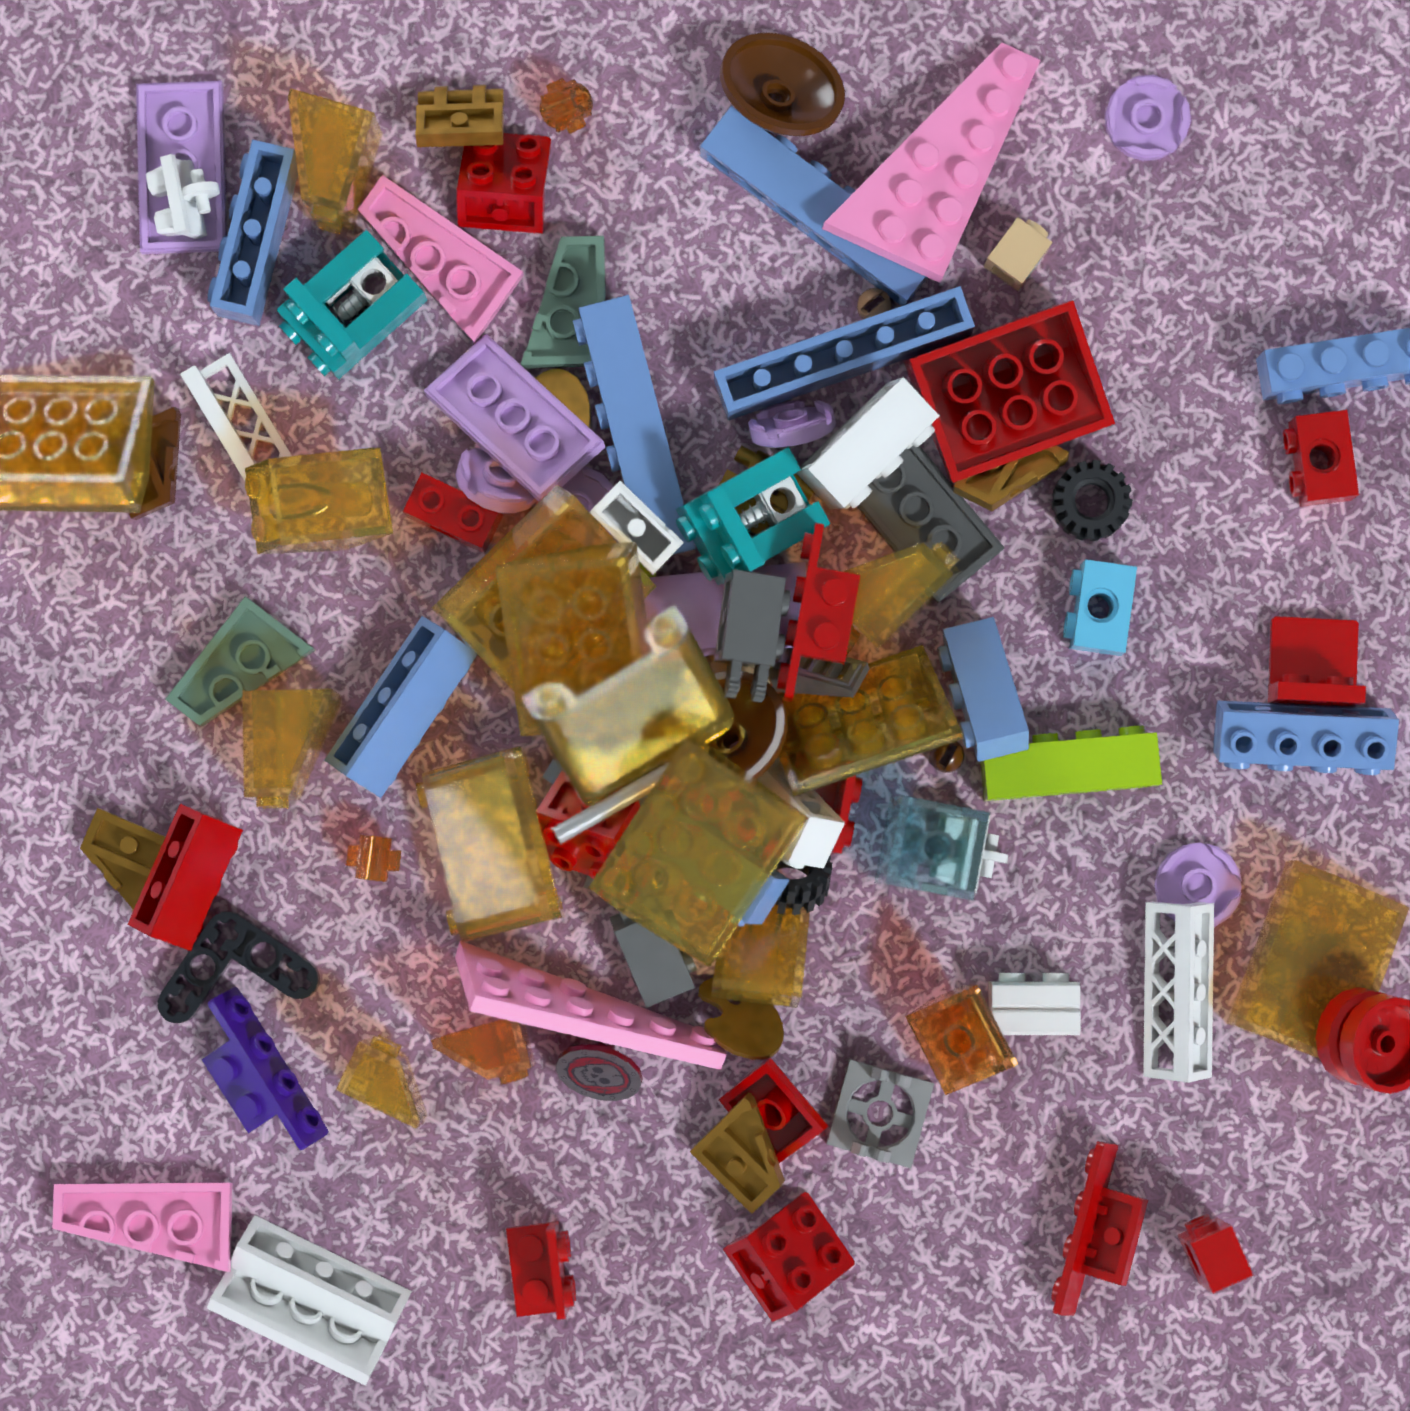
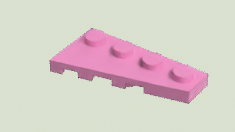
(447, 261)
(160, 1218)

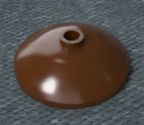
(782, 84)
(757, 727)

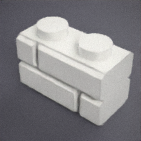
(633, 521)
(1035, 1006)

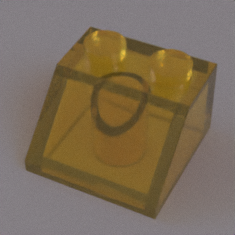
(384, 1081)

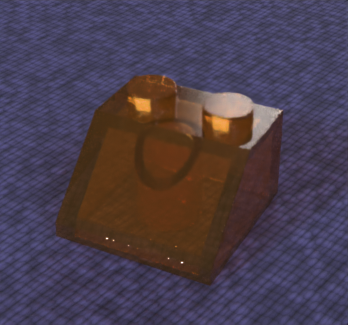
(961, 1038)
(491, 1049)

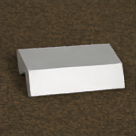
(309, 1300)

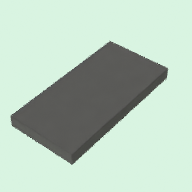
(920, 507)

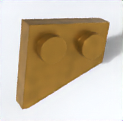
(1006, 481)
(121, 852)
(741, 1155)

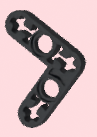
(241, 952)

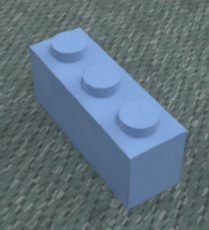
(983, 690)

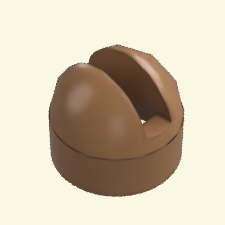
(867, 297)

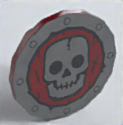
(599, 1072)

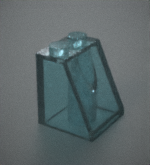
(932, 847)

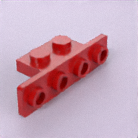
(824, 614)
(1103, 1232)

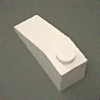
(820, 831)

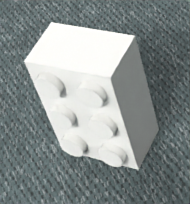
(869, 445)

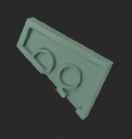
(573, 282)
(239, 658)

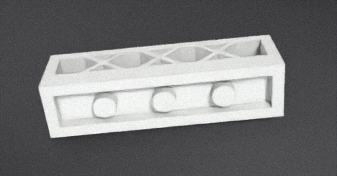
(222, 422)
(1191, 994)

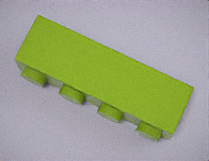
(1075, 765)

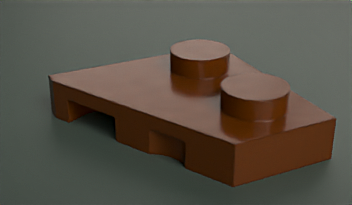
(163, 463)

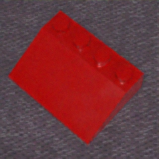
(1011, 390)

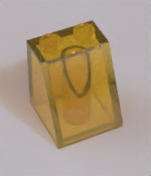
(333, 157)
(318, 501)
(900, 587)
(284, 741)
(764, 961)

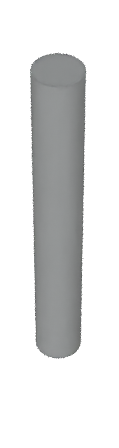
(607, 806)

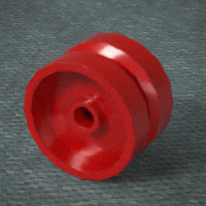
(1366, 1039)

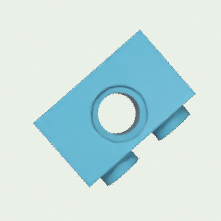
(1116, 586)

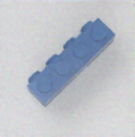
(254, 233)
(1334, 366)
(401, 707)
(1305, 736)

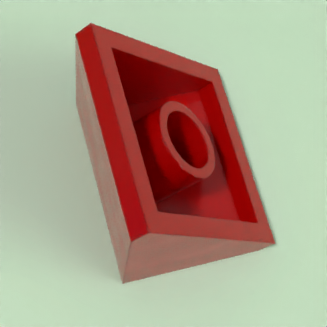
(783, 1108)

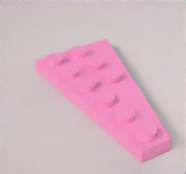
(930, 184)
(539, 999)

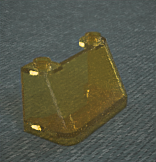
(634, 716)
(490, 845)

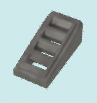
(811, 678)

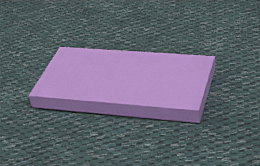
(190, 124)
(514, 418)
(702, 600)

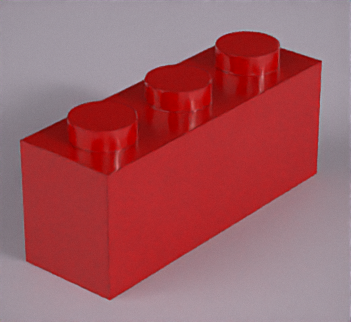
(185, 877)

